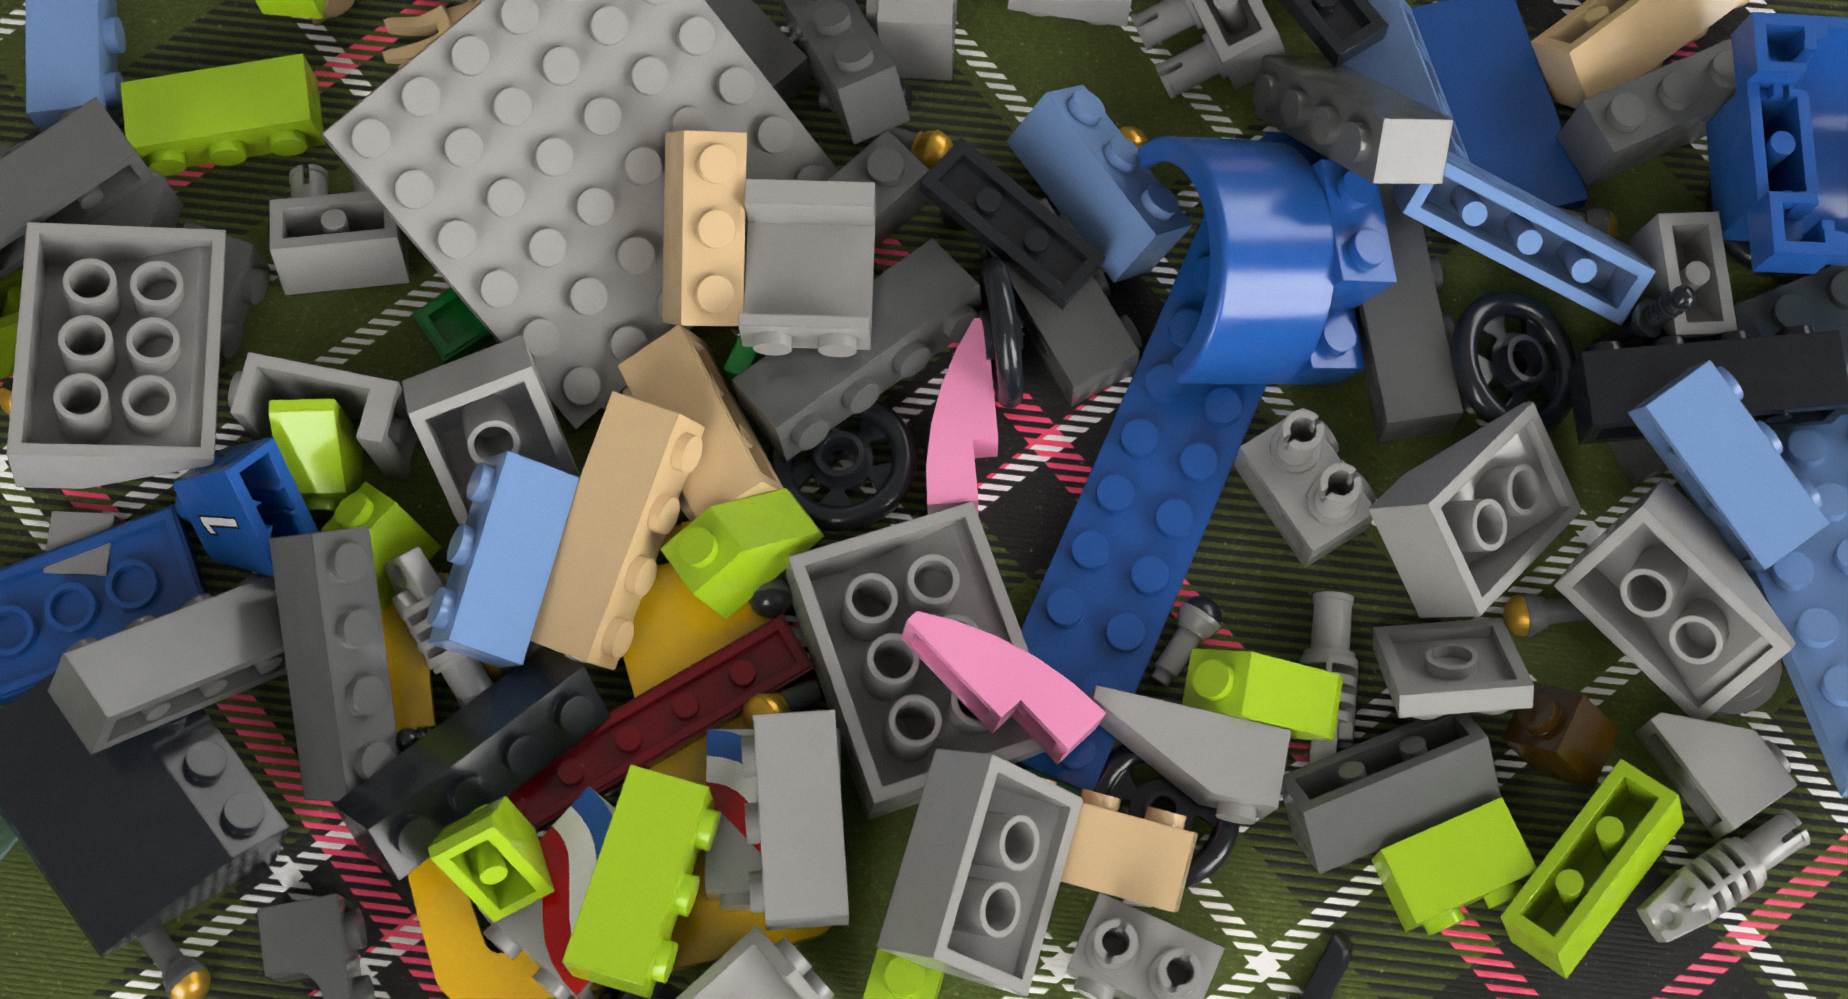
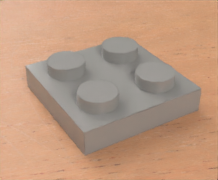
(1452, 668)

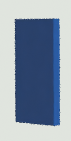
(1499, 96)
(46, 613)

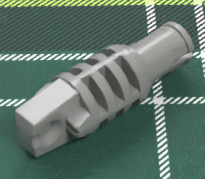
(415, 587)
(1332, 653)
(1720, 878)

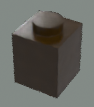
(1562, 736)

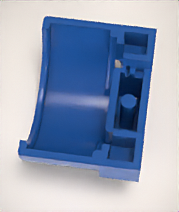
(1785, 143)
(1288, 260)

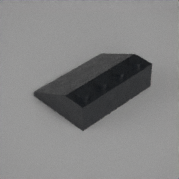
(133, 826)

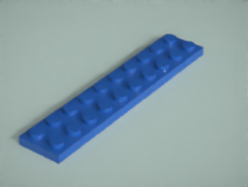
(1138, 520)

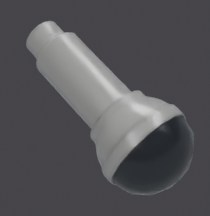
(1197, 621)

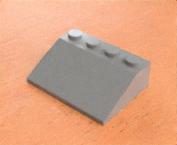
(115, 354)
(884, 697)

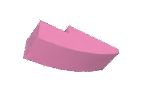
(962, 425)
(1004, 682)

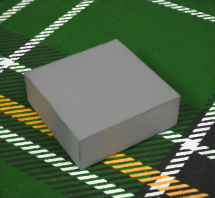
(72, 526)

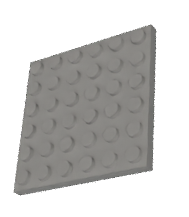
(537, 166)

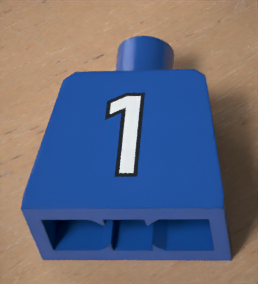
(243, 504)

